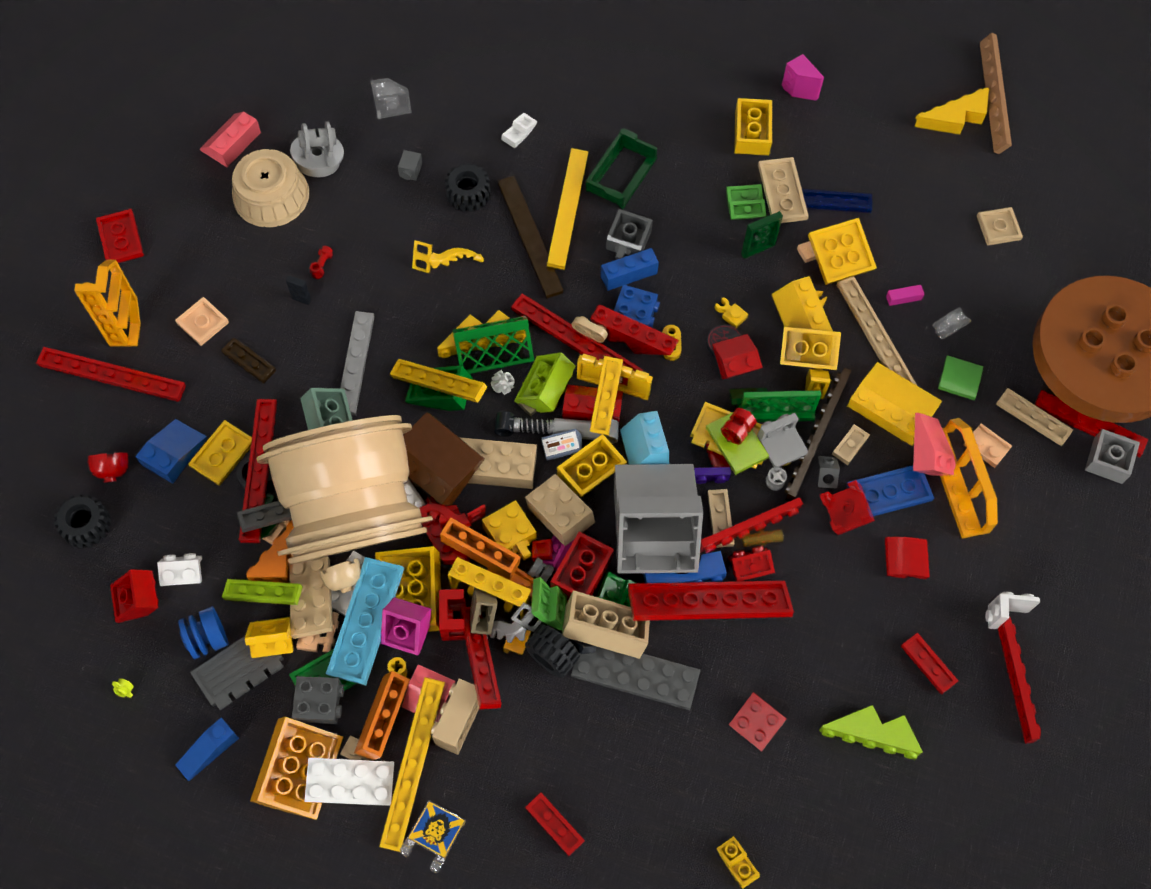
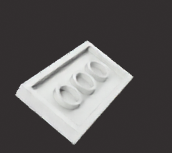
(349, 781)

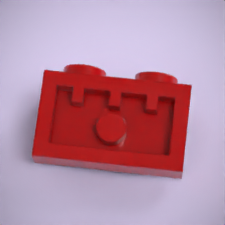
(752, 563)

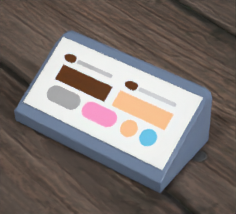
(562, 444)

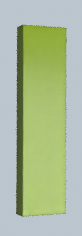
(262, 591)

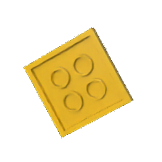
(842, 251)

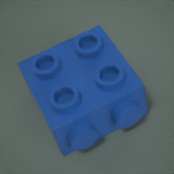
(637, 304)

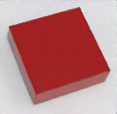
(542, 549)

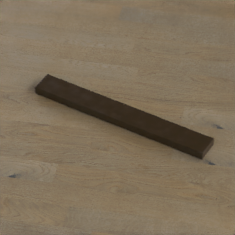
(530, 237)

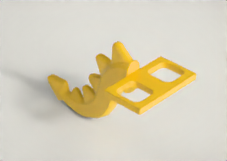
(443, 258)

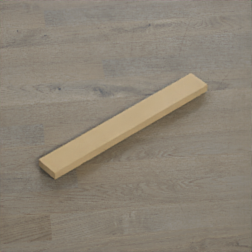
(873, 328)

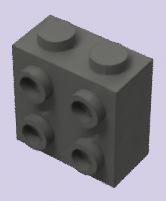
(317, 700)

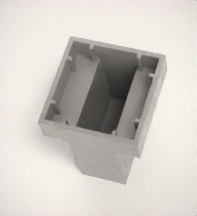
(657, 518)

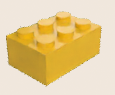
(753, 126)

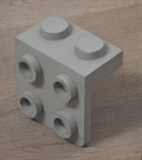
(782, 440)

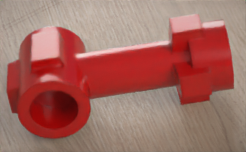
(316, 267)

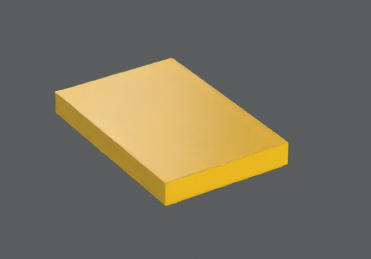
(221, 452)

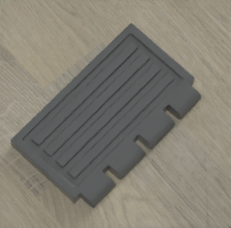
(232, 671)

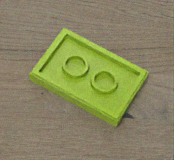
(737, 456)

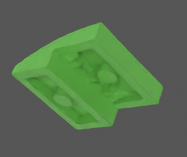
(745, 202)
(960, 377)
(548, 603)

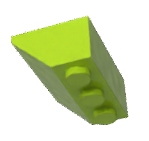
(546, 382)

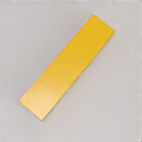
(606, 395)

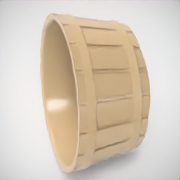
(273, 199)

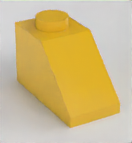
(817, 380)

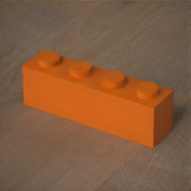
(480, 548)
(382, 716)

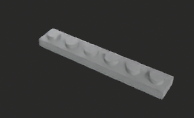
(356, 358)

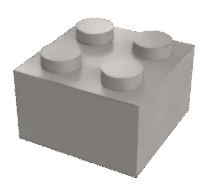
(1112, 456)

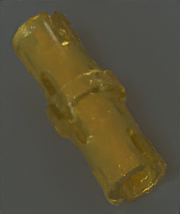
(763, 538)

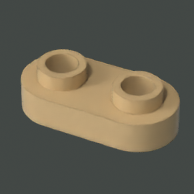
(589, 329)

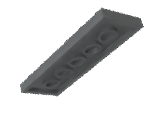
(643, 677)

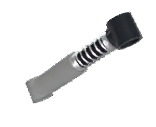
(507, 424)

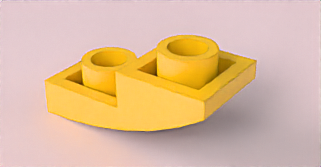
(738, 862)

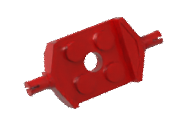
(434, 528)

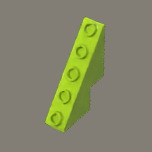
(867, 728)

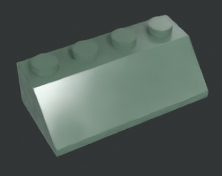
(325, 407)

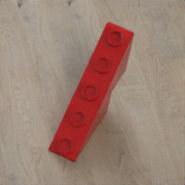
(637, 336)

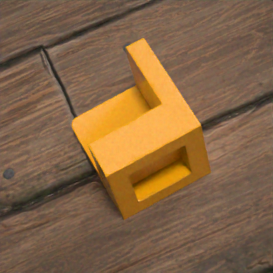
(516, 645)

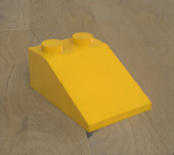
(810, 348)

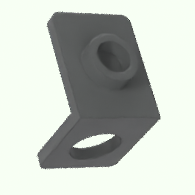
(828, 465)

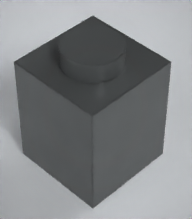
(410, 165)

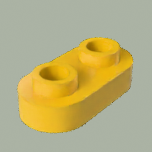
(677, 334)

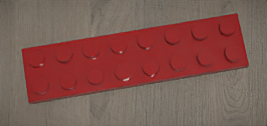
(709, 600)

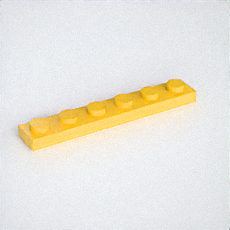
(438, 380)

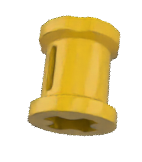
(393, 664)

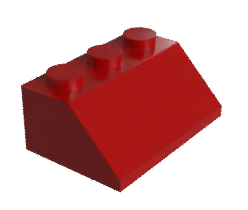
(580, 403)

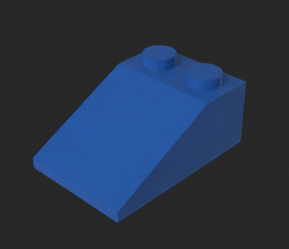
(171, 450)

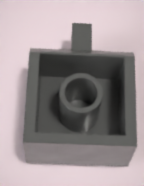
(628, 234)

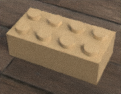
(504, 463)
(604, 625)

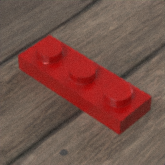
(929, 663)
(555, 824)

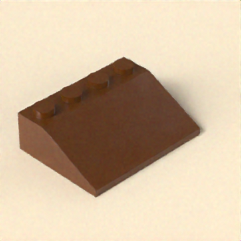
(439, 459)

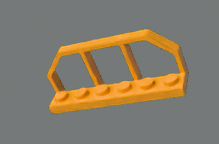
(102, 311)
(957, 491)

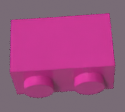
(802, 79)
(405, 625)

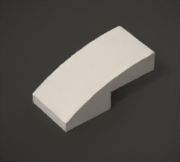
(519, 131)

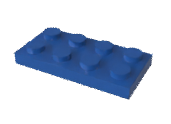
(895, 490)

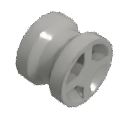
(776, 474)

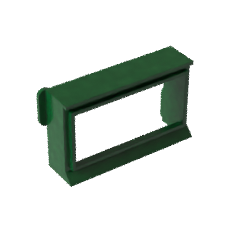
(627, 140)

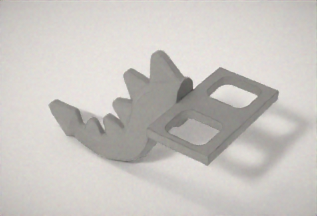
(517, 628)

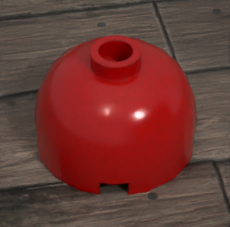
(108, 465)

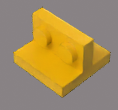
(269, 637)

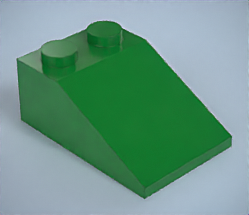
(434, 399)

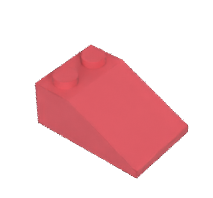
(931, 448)

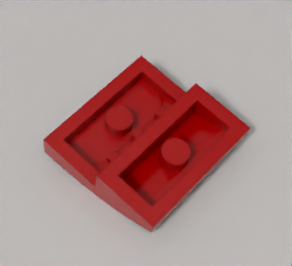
(907, 557)

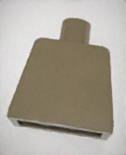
(486, 604)

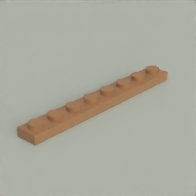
(996, 97)

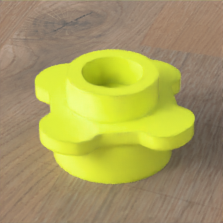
(123, 688)

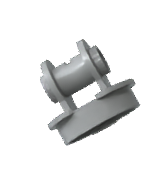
(317, 151)

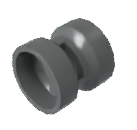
(537, 567)

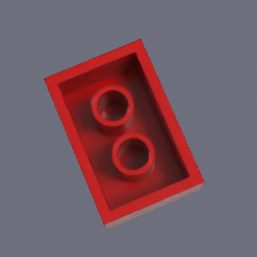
(582, 566)

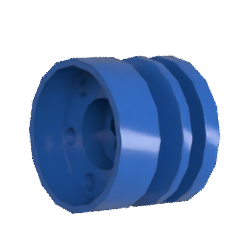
(201, 633)

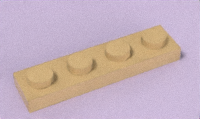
(1034, 417)

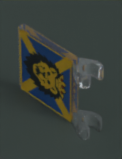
(435, 832)

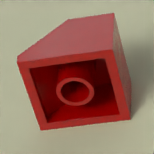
(736, 356)
(134, 595)

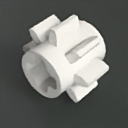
(502, 382)

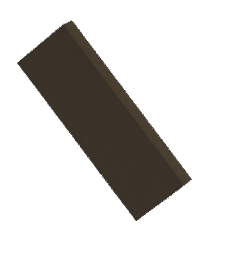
(248, 360)

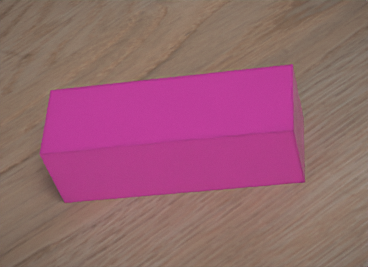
(905, 295)

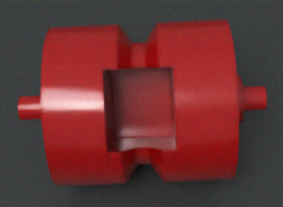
(736, 428)

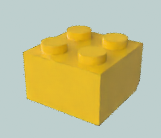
(510, 529)

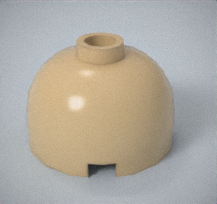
(342, 576)

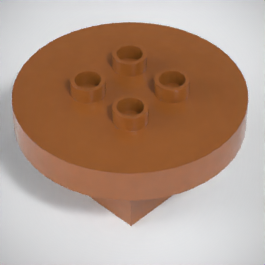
(1098, 348)

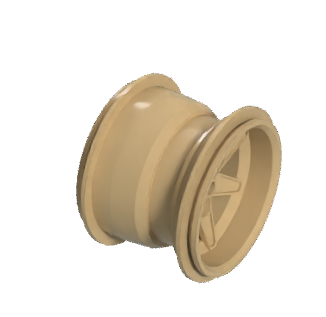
(344, 486)

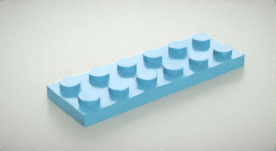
(363, 621)

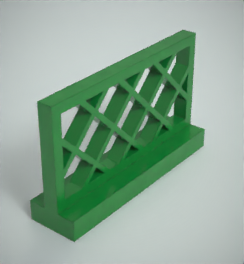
(490, 329)
(800, 402)

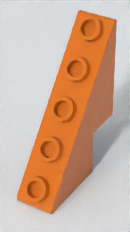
(271, 566)

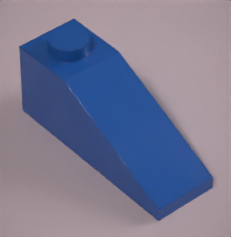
(206, 749)

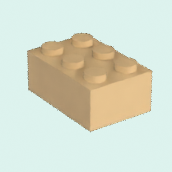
(560, 509)
(456, 717)

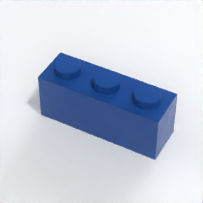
(629, 269)

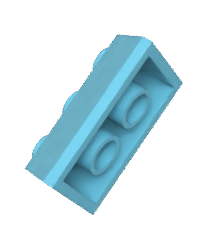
(645, 440)

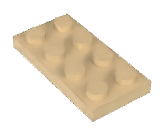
(783, 189)
(314, 606)

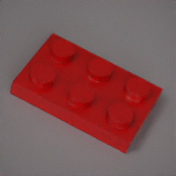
(120, 236)

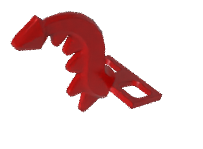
(446, 513)

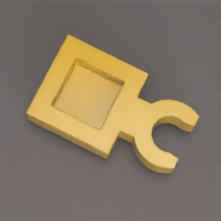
(732, 314)

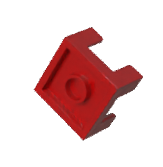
(847, 508)
(451, 601)

